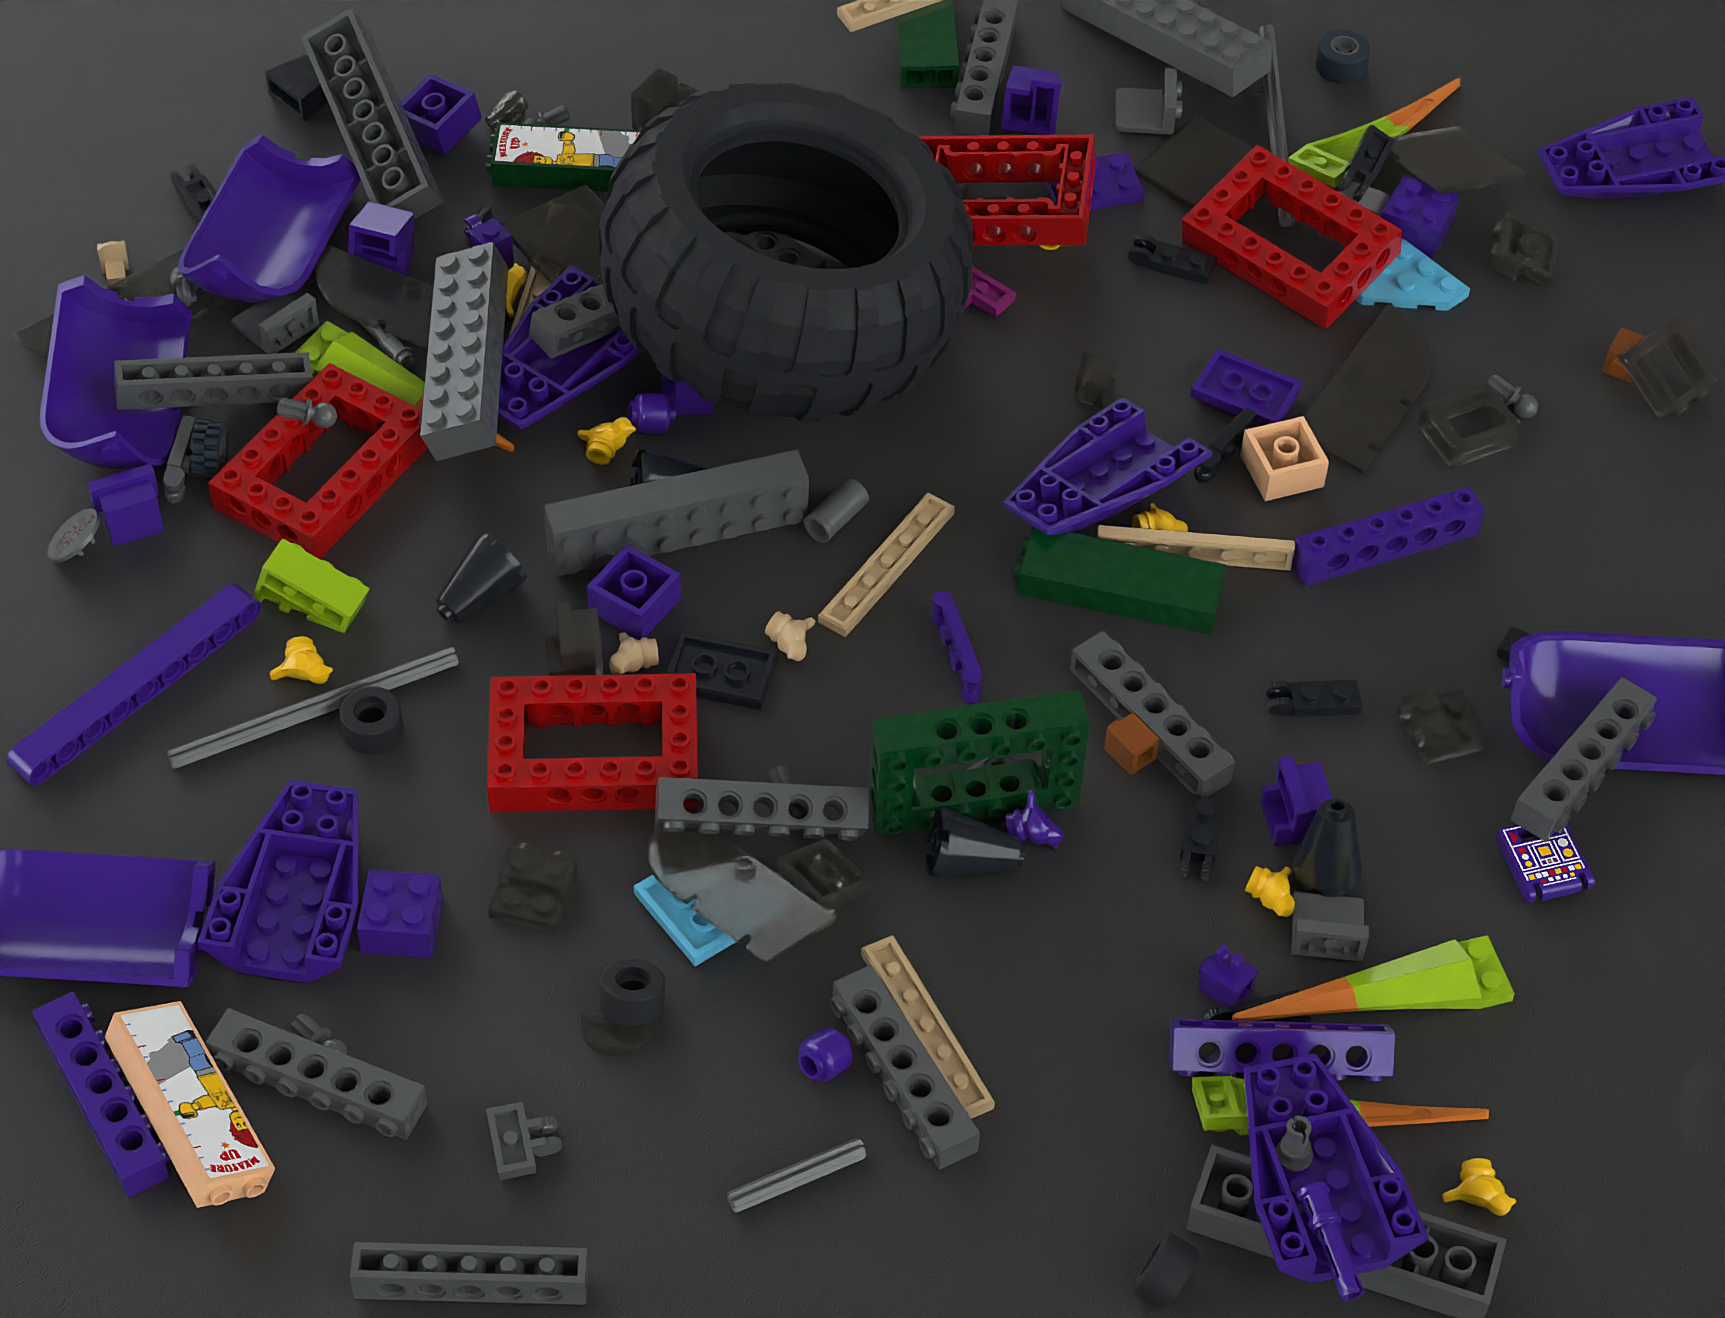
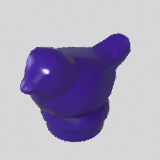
(1034, 824)

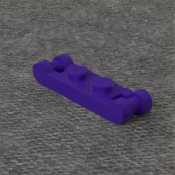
(961, 652)

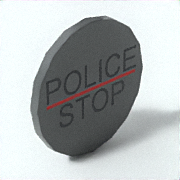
(74, 535)

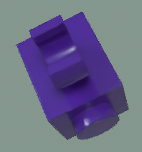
(487, 232)
(1226, 977)

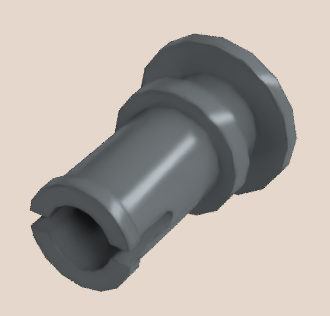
(1295, 1148)

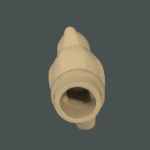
(789, 634)
(634, 655)

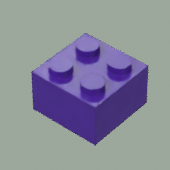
(440, 113)
(1421, 214)
(634, 592)
(400, 913)

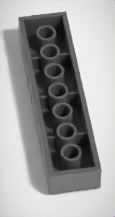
(1184, 38)
(371, 115)
(465, 352)
(677, 511)
(1445, 1274)

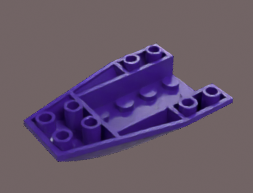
(1636, 154)
(536, 384)
(1101, 471)
(291, 889)
(1363, 1179)

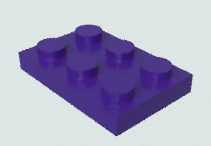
(1113, 183)
(1241, 384)

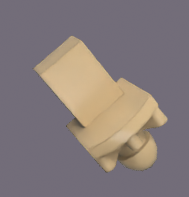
(113, 260)

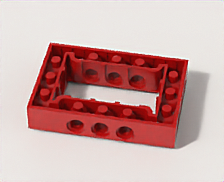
(1024, 159)
(1321, 297)
(245, 483)
(576, 700)

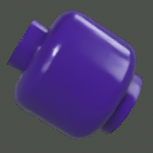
(651, 413)
(825, 1055)

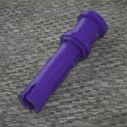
(1326, 1225)

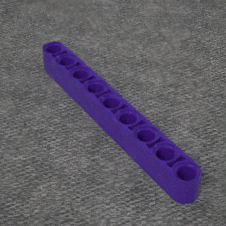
(133, 684)

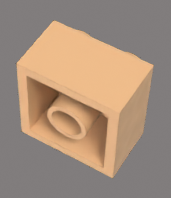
(1284, 458)

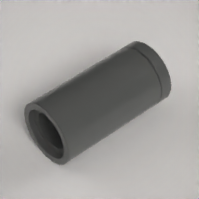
(836, 510)

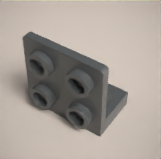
(278, 321)
(1329, 927)

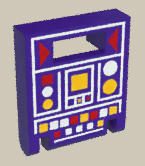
(1551, 865)

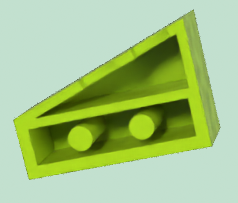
(310, 586)

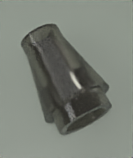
(507, 110)

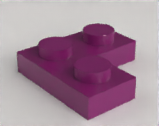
(989, 293)

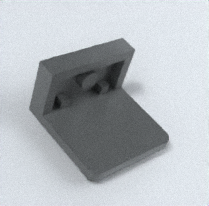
(1149, 108)

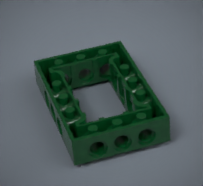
(1041, 724)

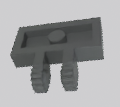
(512, 1142)

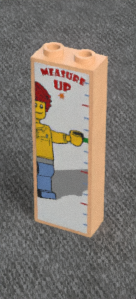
(189, 1104)

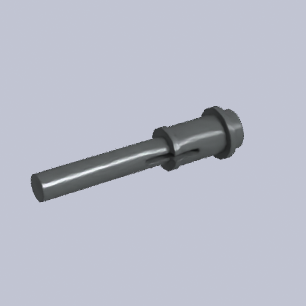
(392, 347)

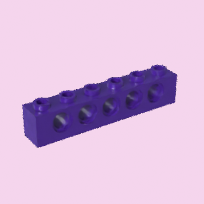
(1387, 535)
(1190, 1034)
(133, 1168)

